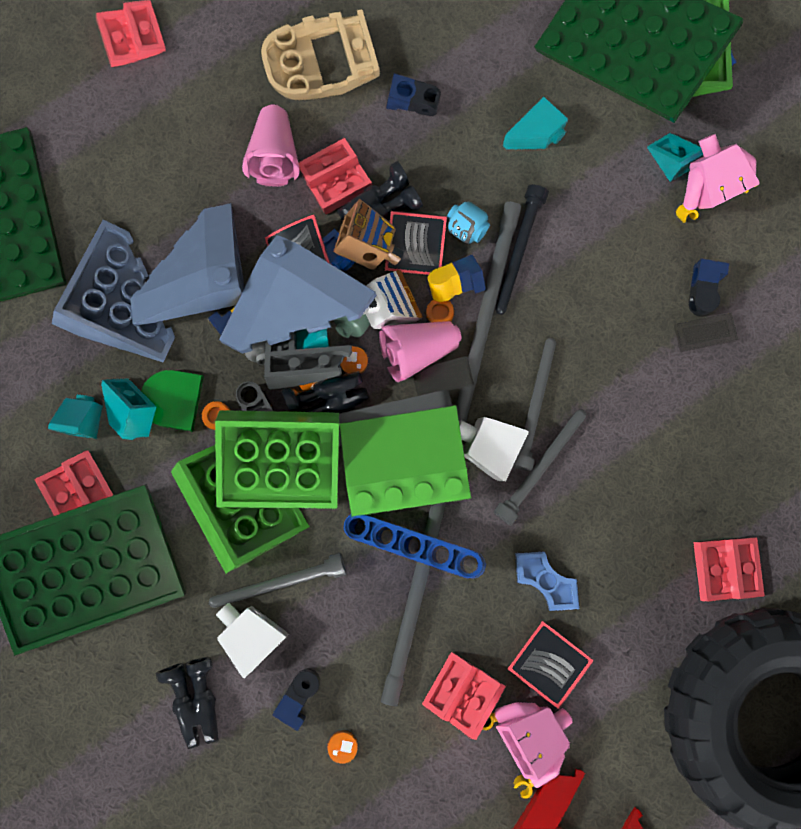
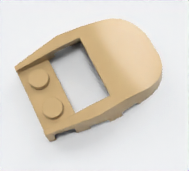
(293, 64)

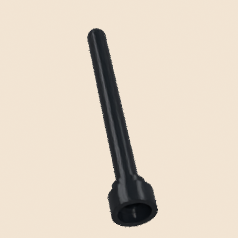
(535, 197)

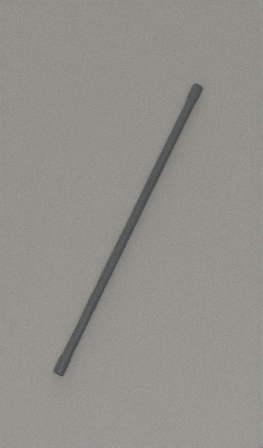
(395, 679)

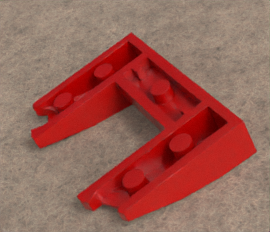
(552, 801)

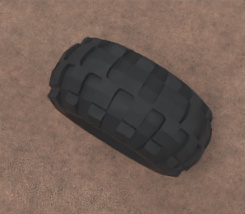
(705, 716)

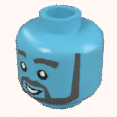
(468, 222)

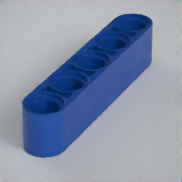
(401, 540)

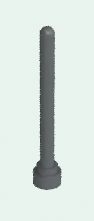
(524, 459)
(508, 510)
(332, 567)

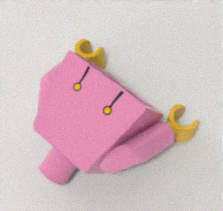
(717, 177)
(534, 741)

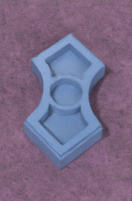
(558, 591)

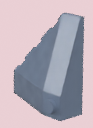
(197, 274)
(291, 293)
(99, 296)

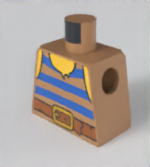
(367, 237)

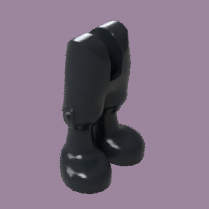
(374, 195)
(331, 392)
(194, 710)

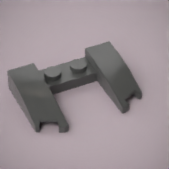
(294, 367)

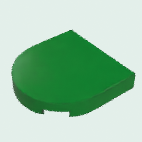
(175, 398)

